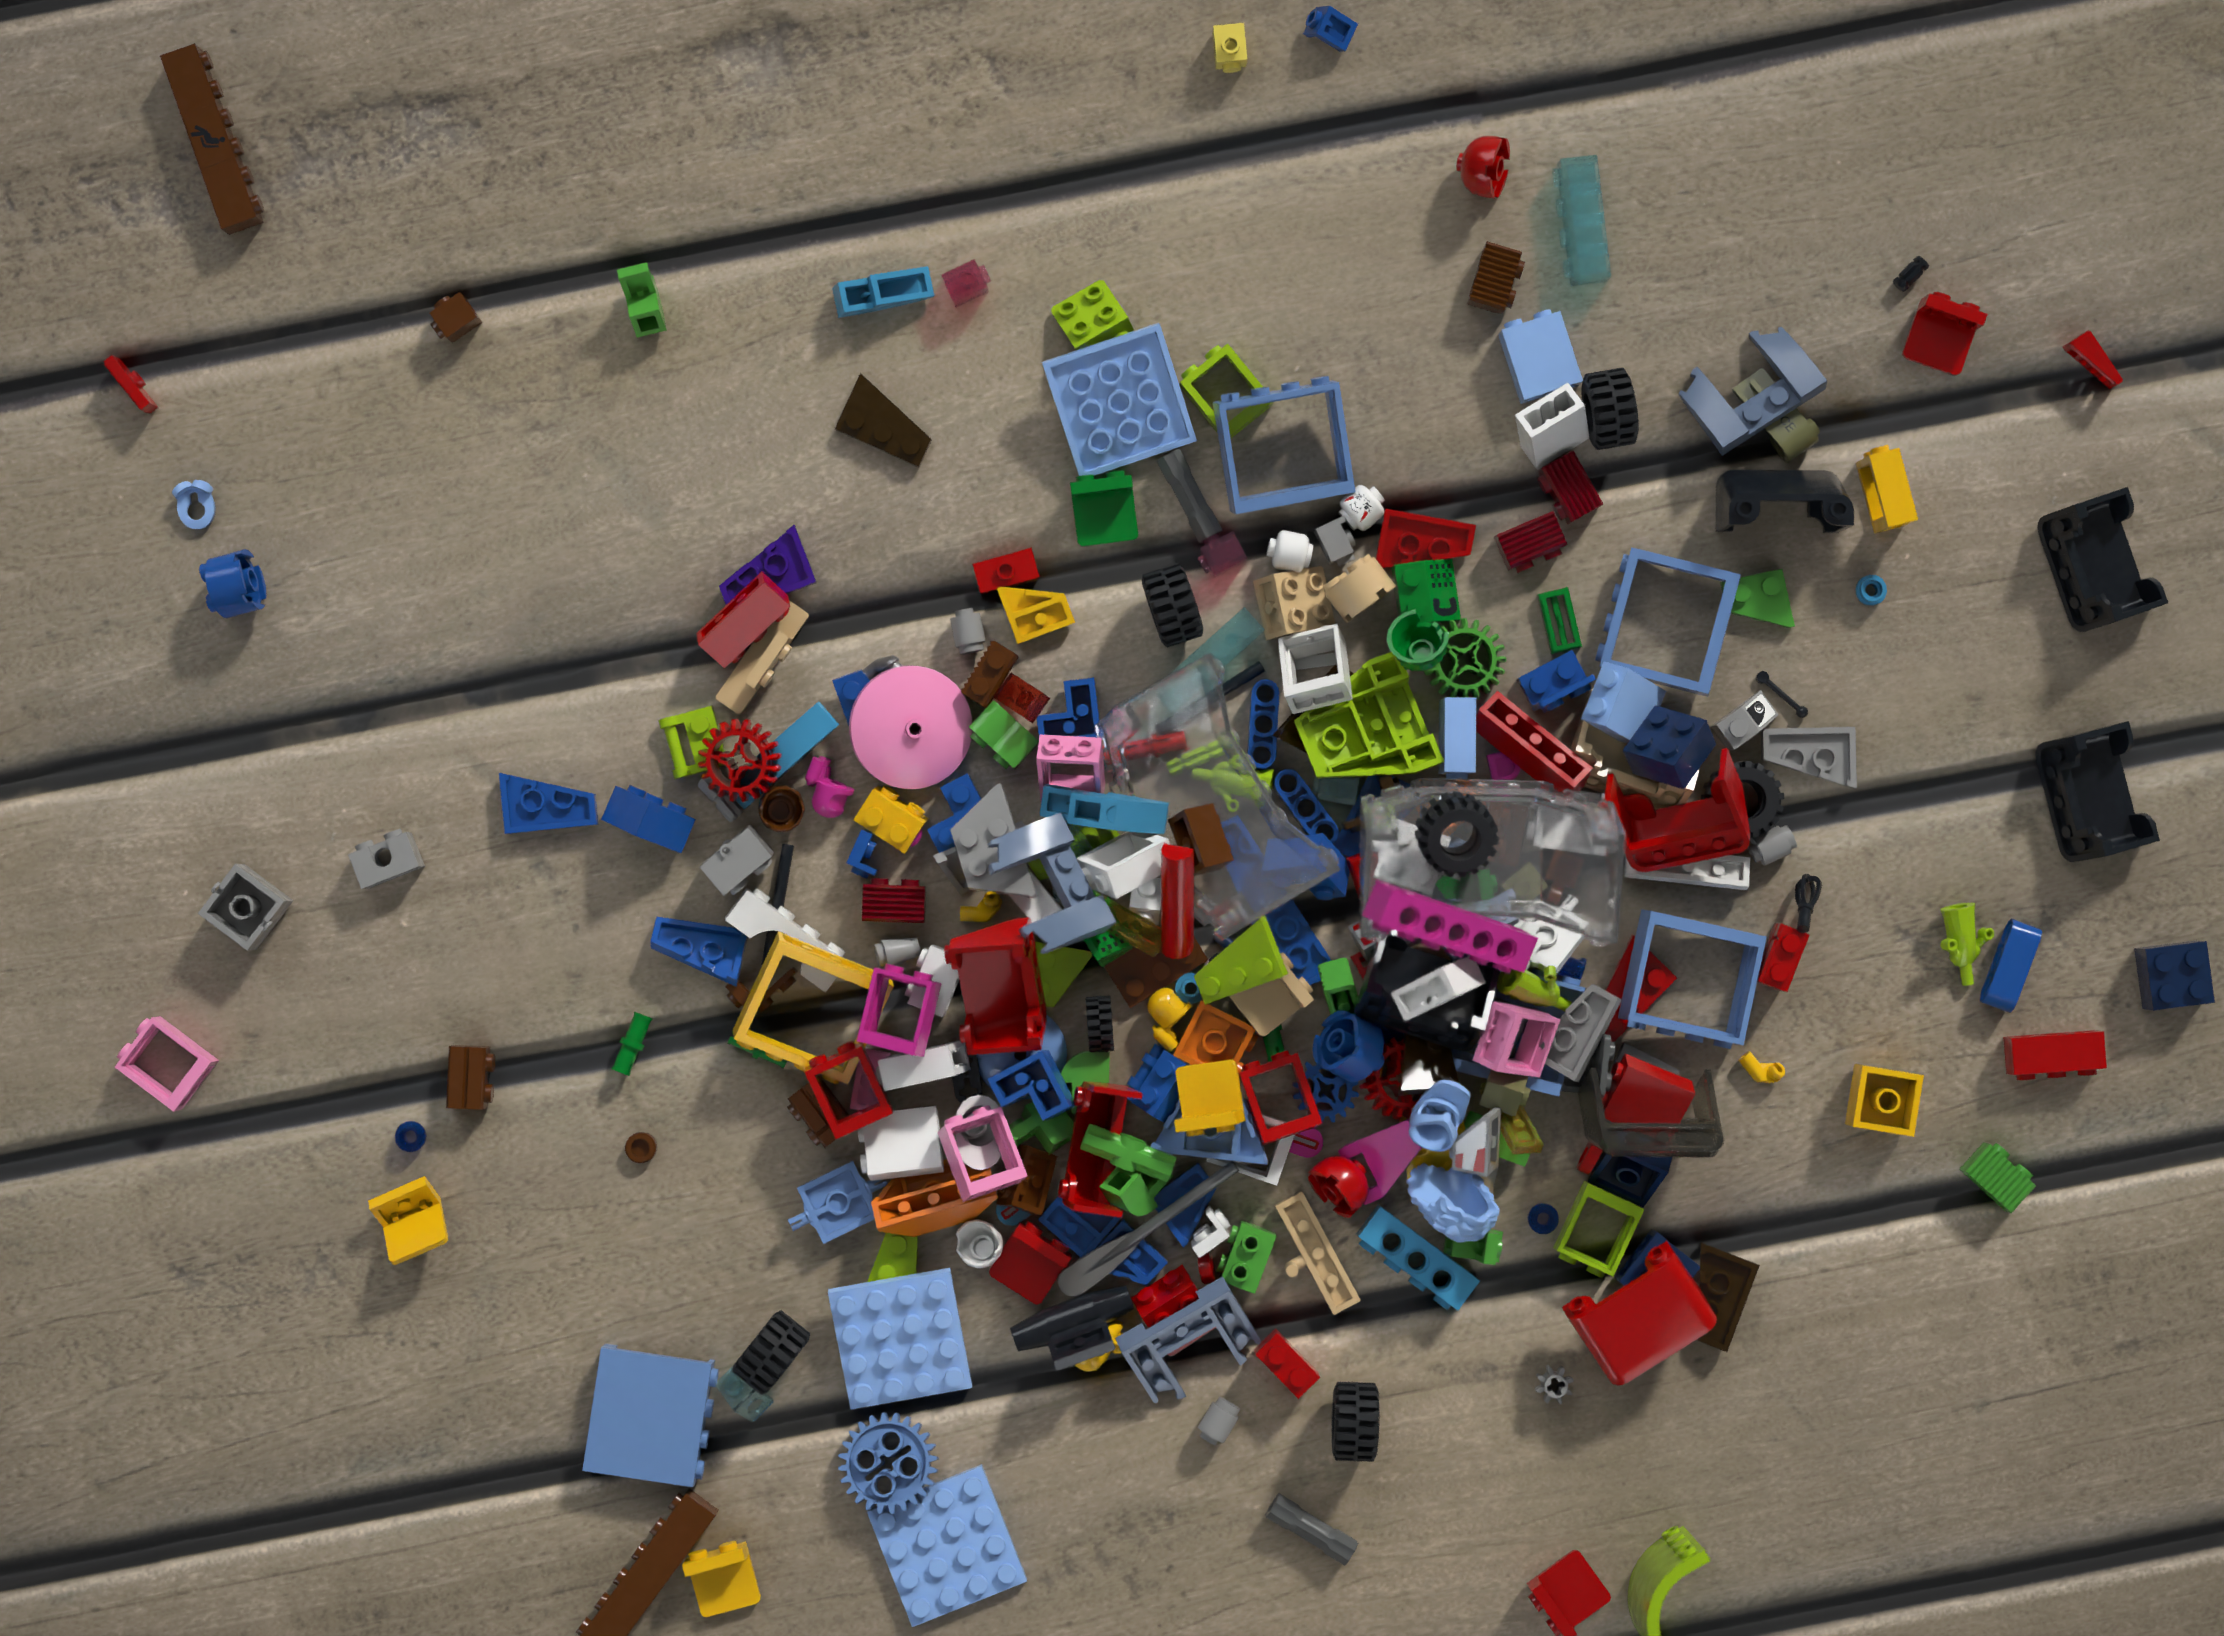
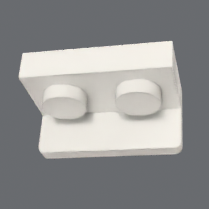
(1209, 1237)

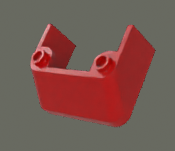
(1686, 830)
(1105, 1107)

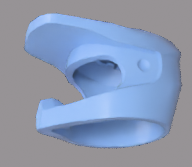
(1438, 1115)

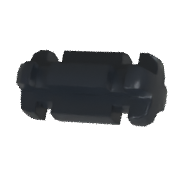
(1910, 273)

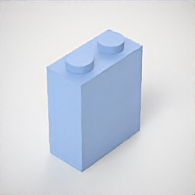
(1539, 355)
(1621, 701)
(1457, 736)

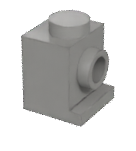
(1336, 542)

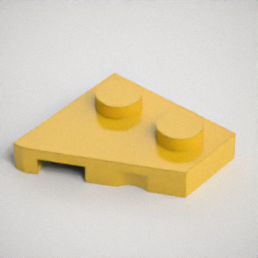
(1034, 611)

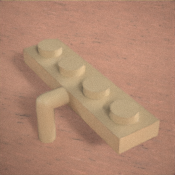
(1316, 1253)

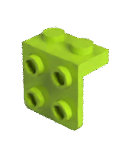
(1091, 316)

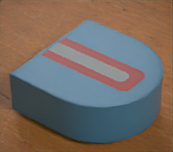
(1010, 1215)

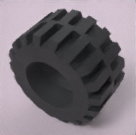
(1610, 408)
(1172, 605)
(1768, 795)
(1471, 853)
(771, 1352)
(1355, 1421)

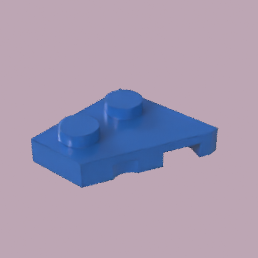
(1186, 1221)
(1077, 1229)
(1142, 1262)

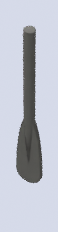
(1099, 1262)

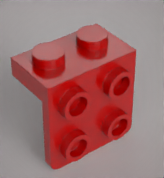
(1942, 333)
(1030, 1262)
(1167, 1297)
(1568, 1593)

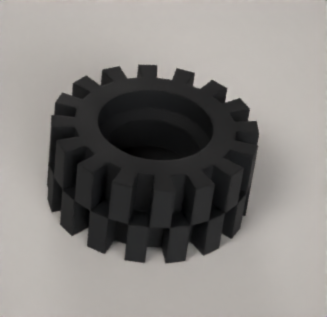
(1099, 1023)

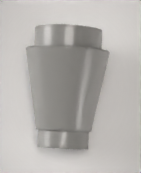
(896, 951)

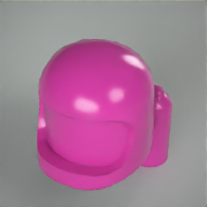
(829, 794)

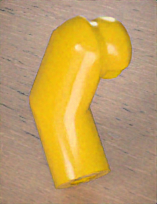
(984, 910)
(1762, 1071)

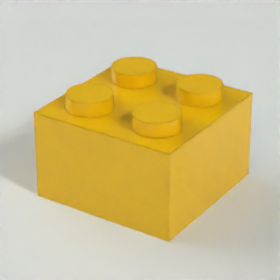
(1884, 1100)

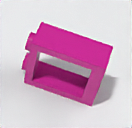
(874, 1003)

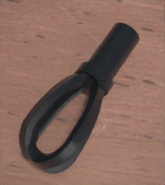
(1806, 909)

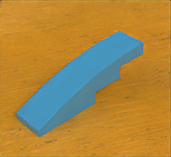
(795, 744)

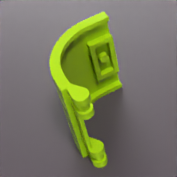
(1656, 1574)

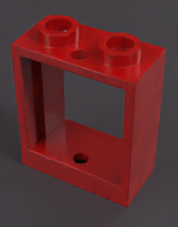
(862, 1117)
(1289, 1128)

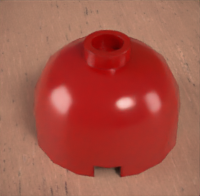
(1484, 166)
(1341, 1183)

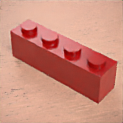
(1530, 745)

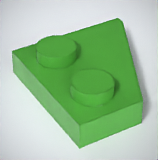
(1763, 598)

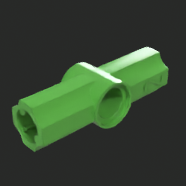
(1128, 1152)

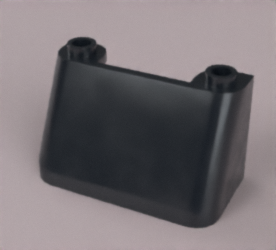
(1743, 490)
(2096, 563)
(2091, 794)
(1452, 1025)

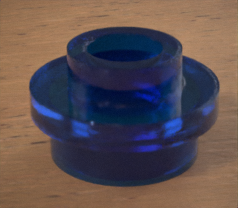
(402, 1141)
(1550, 1225)

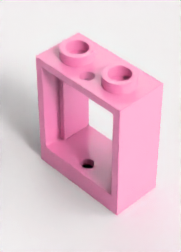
(1082, 751)
(1500, 1035)
(191, 1081)
(1015, 1169)

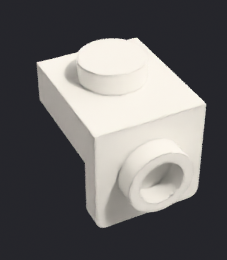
(1147, 900)

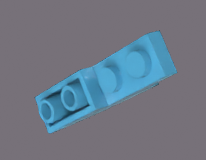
(1105, 811)

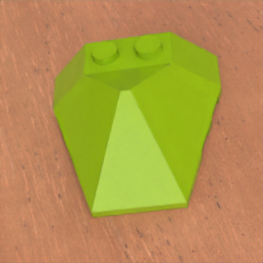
(1374, 731)

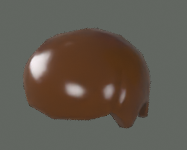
(781, 808)

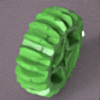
(1476, 668)

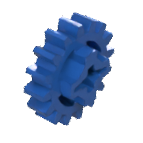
(1337, 1105)

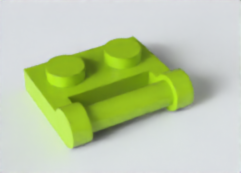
(697, 726)

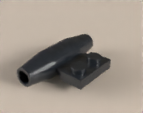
(1075, 1327)

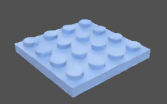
(1119, 401)
(900, 1338)
(948, 1547)

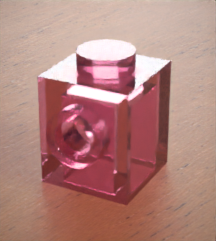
(966, 282)
(1221, 554)

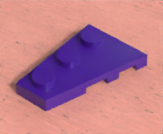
(781, 561)

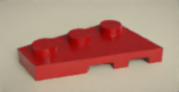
(1419, 538)

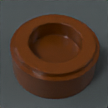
(641, 1147)

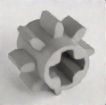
(1546, 1381)

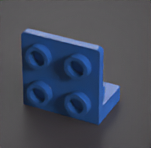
(1554, 680)

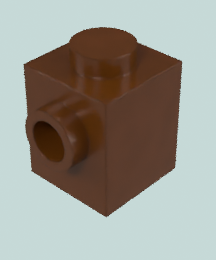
(454, 317)

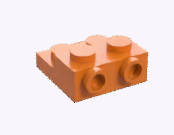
(1215, 1037)

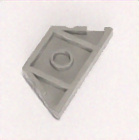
(971, 836)

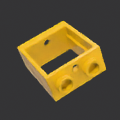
(1886, 489)

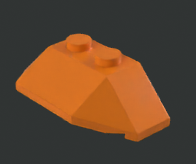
(927, 1203)

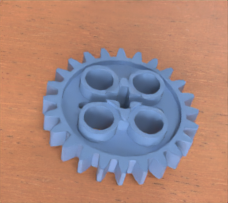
(872, 1439)

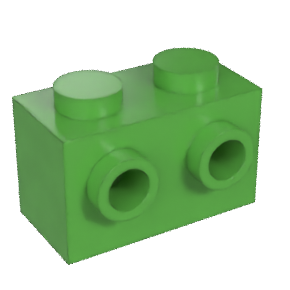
(1246, 1256)

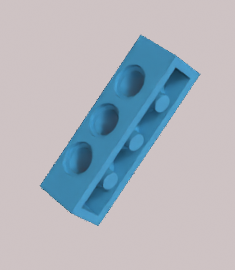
(1460, 1280)

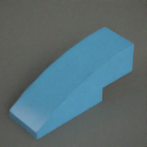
(882, 291)

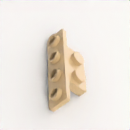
(759, 660)

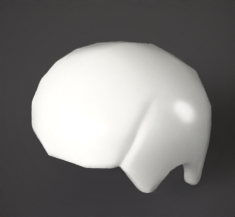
(979, 1243)

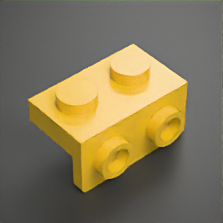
(891, 818)

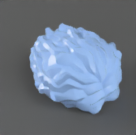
(1453, 1202)

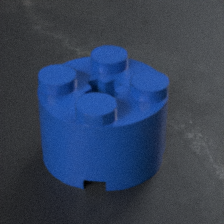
(233, 584)
(1349, 1046)

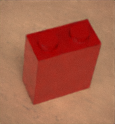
(1646, 1093)

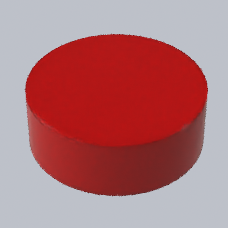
(1206, 1268)

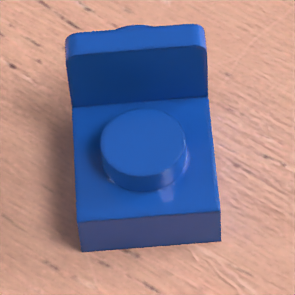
(1330, 27)
(862, 849)

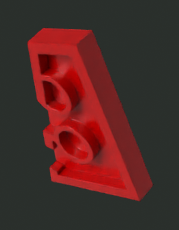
(1655, 982)

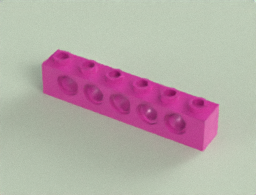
(1450, 927)

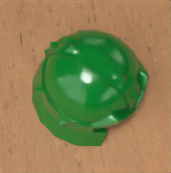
(1416, 645)

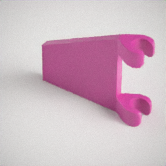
(1386, 1154)

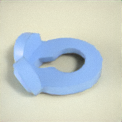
(183, 493)

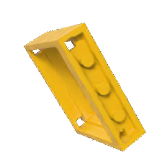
(814, 957)

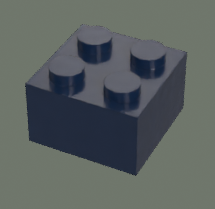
(1669, 747)
(2174, 975)

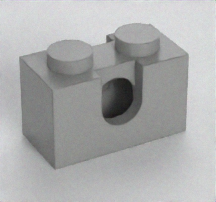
(404, 859)

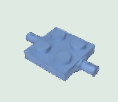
(836, 1202)

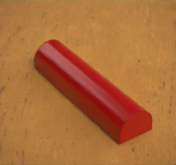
(1177, 901)

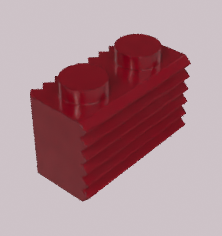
(1569, 487)
(1531, 541)
(893, 902)

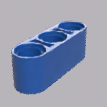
(1269, 710)
(1302, 792)
(2010, 965)

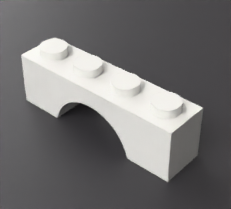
(755, 915)

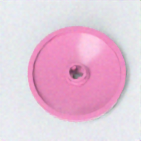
(883, 719)

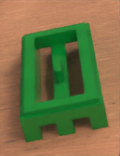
(1559, 621)

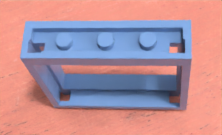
(1298, 494)
(1621, 595)
(1744, 989)

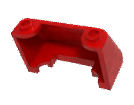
(999, 989)
(1644, 1318)

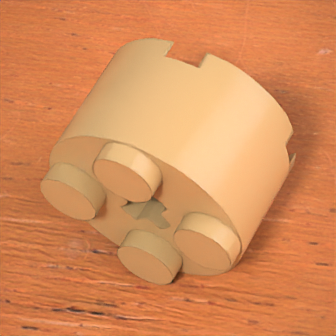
(1359, 589)

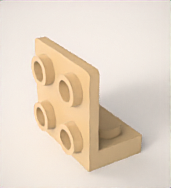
(1293, 602)

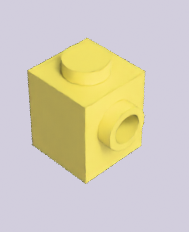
(1229, 47)

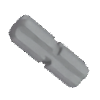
(729, 809)

